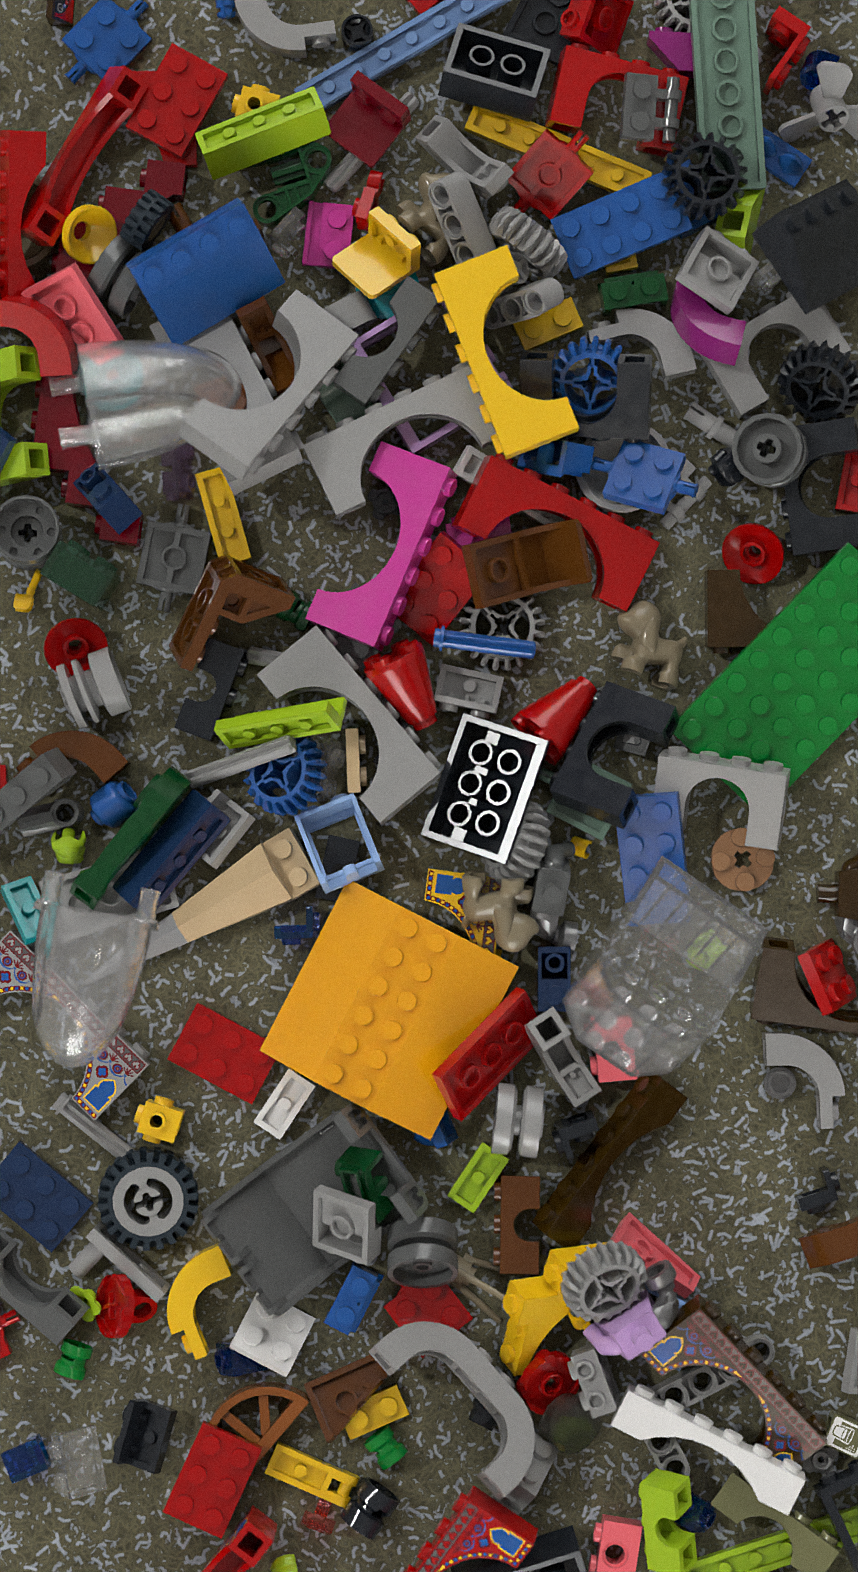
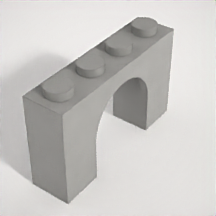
(739, 382)
(762, 784)

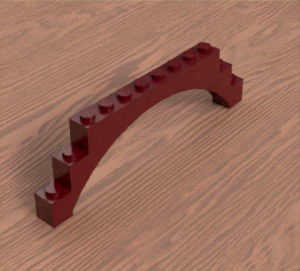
(62, 411)

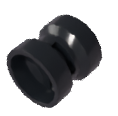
(360, 28)

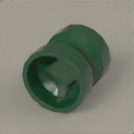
(298, 617)

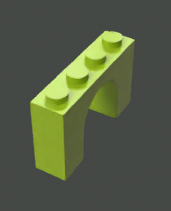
(26, 459)

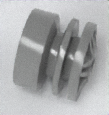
(93, 688)

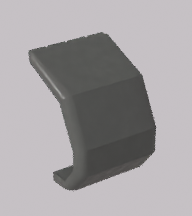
(269, 1213)

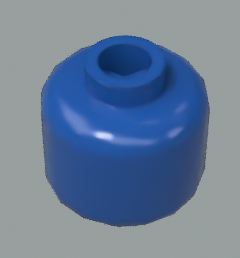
(112, 803)

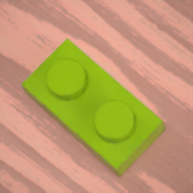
(477, 1177)

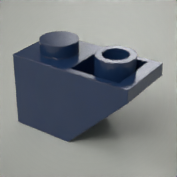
(107, 498)
(553, 977)

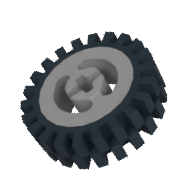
(159, 1227)

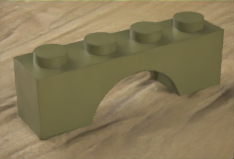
(810, 1548)

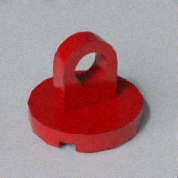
(119, 1304)

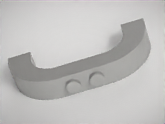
(489, 1386)

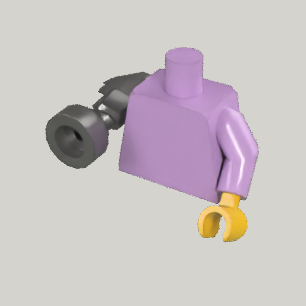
(641, 1325)

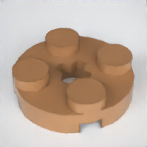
(724, 862)

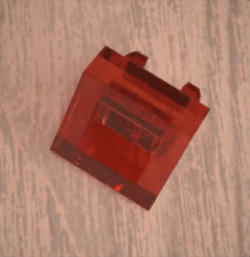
(318, 1520)

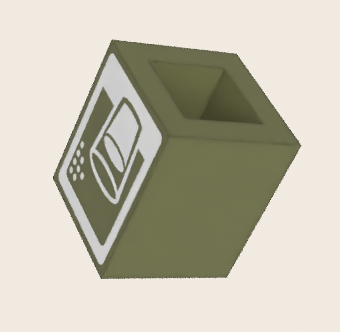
(842, 1433)

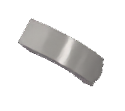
(281, 37)
(457, 153)
(654, 331)
(796, 1051)
(560, 1057)

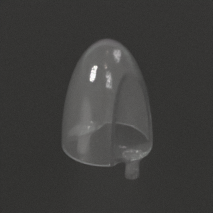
(141, 395)
(85, 972)

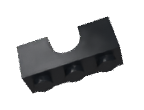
(225, 665)

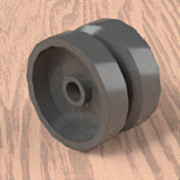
(113, 280)
(770, 469)
(422, 1252)

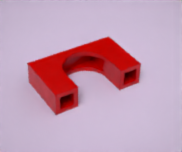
(581, 69)

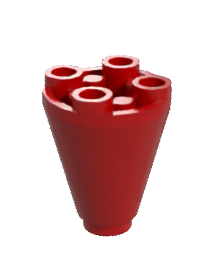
(405, 682)
(557, 716)

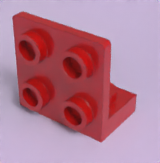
(788, 32)

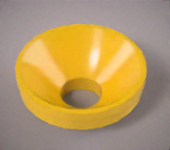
(99, 233)

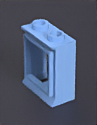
(316, 818)

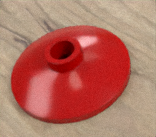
(753, 567)
(57, 641)

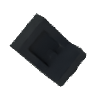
(815, 1200)

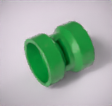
(73, 1359)
(386, 1446)

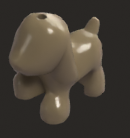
(425, 219)
(647, 648)
(511, 927)

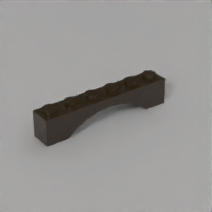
(569, 1209)

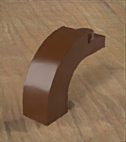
(268, 343)
(93, 750)
(831, 1243)

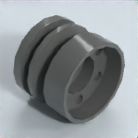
(22, 514)

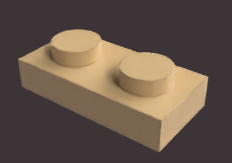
(354, 747)

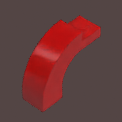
(45, 329)

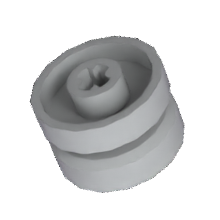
(518, 1120)

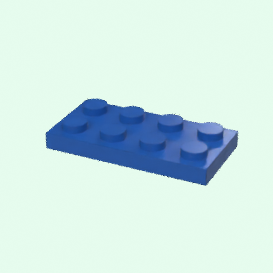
(619, 226)
(650, 833)

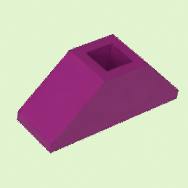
(672, 49)

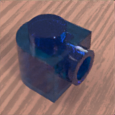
(808, 73)

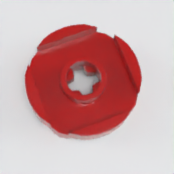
(536, 1375)

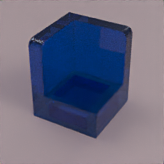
(26, 1459)

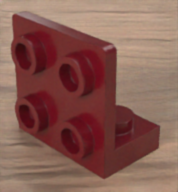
(368, 120)

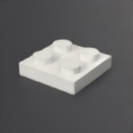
(272, 1339)

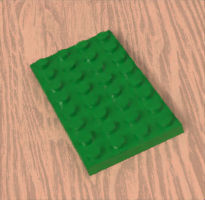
(791, 683)

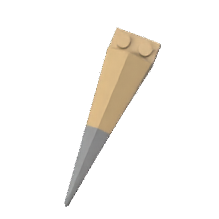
(256, 883)

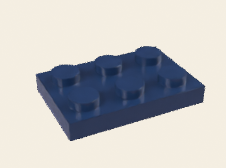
(39, 1197)

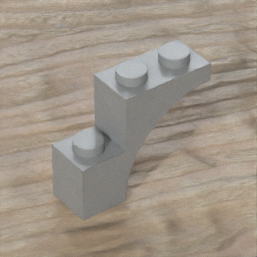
(529, 1486)

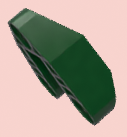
(297, 193)

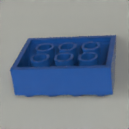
(206, 272)

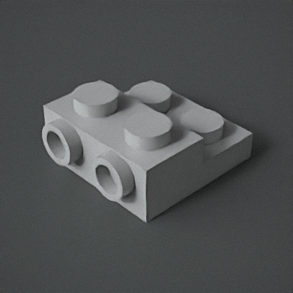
(716, 269)
(345, 1225)
(596, 1379)

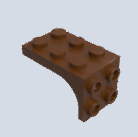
(527, 562)

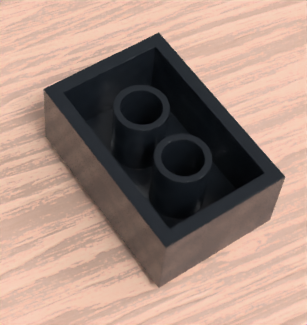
(494, 72)

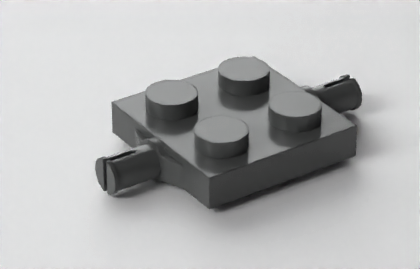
(173, 557)

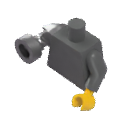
(551, 890)

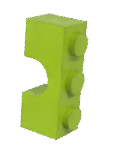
(664, 1499)

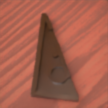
(343, 1393)

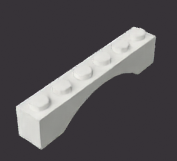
(646, 1417)

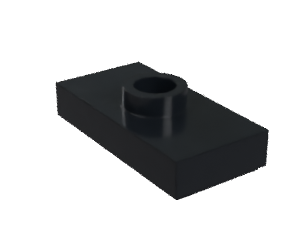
(338, 854)

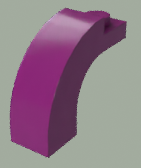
(705, 329)

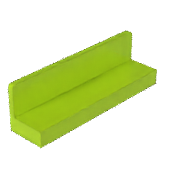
(263, 133)
(271, 724)

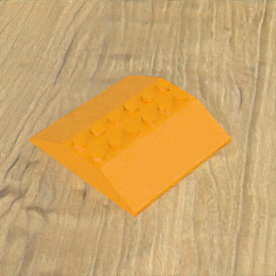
(385, 1007)

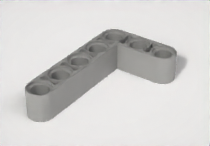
(470, 237)
(692, 1394)

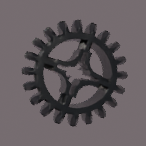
(690, 174)
(802, 376)

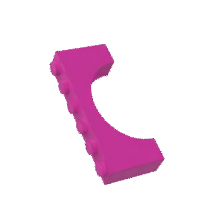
(371, 610)

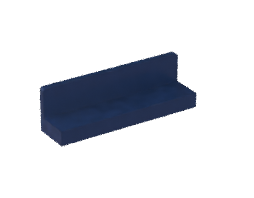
(173, 849)

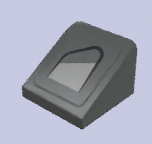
(632, 744)

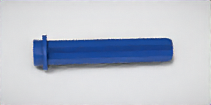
(483, 643)

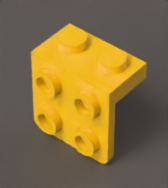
(379, 257)

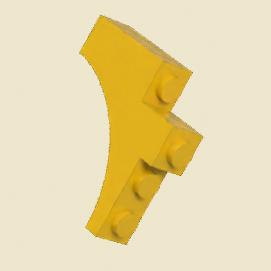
(535, 1308)

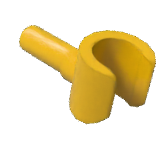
(25, 602)

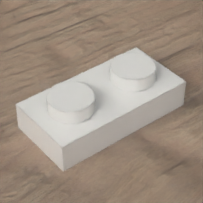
(284, 1103)

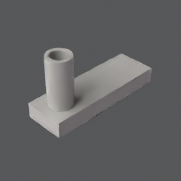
(123, 1257)

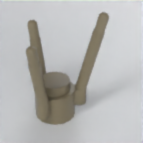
(466, 1276)

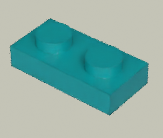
(19, 899)

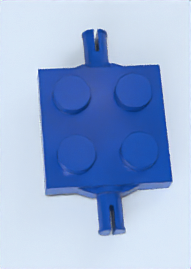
(106, 38)
(644, 476)

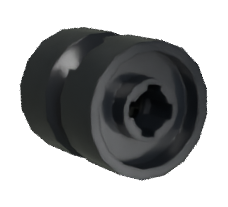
(370, 1508)

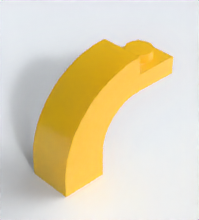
(198, 1273)

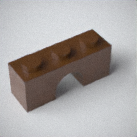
(515, 1253)

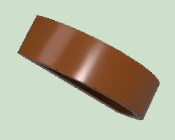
(269, 1431)

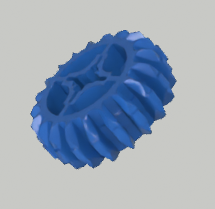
(580, 377)
(297, 775)

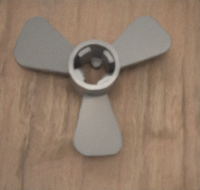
(827, 105)

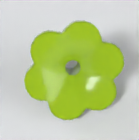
(89, 1297)

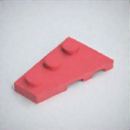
(76, 304)
(653, 1250)

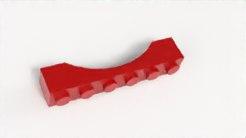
(105, 112)
(20, 163)

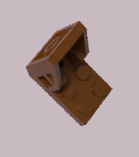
(227, 590)

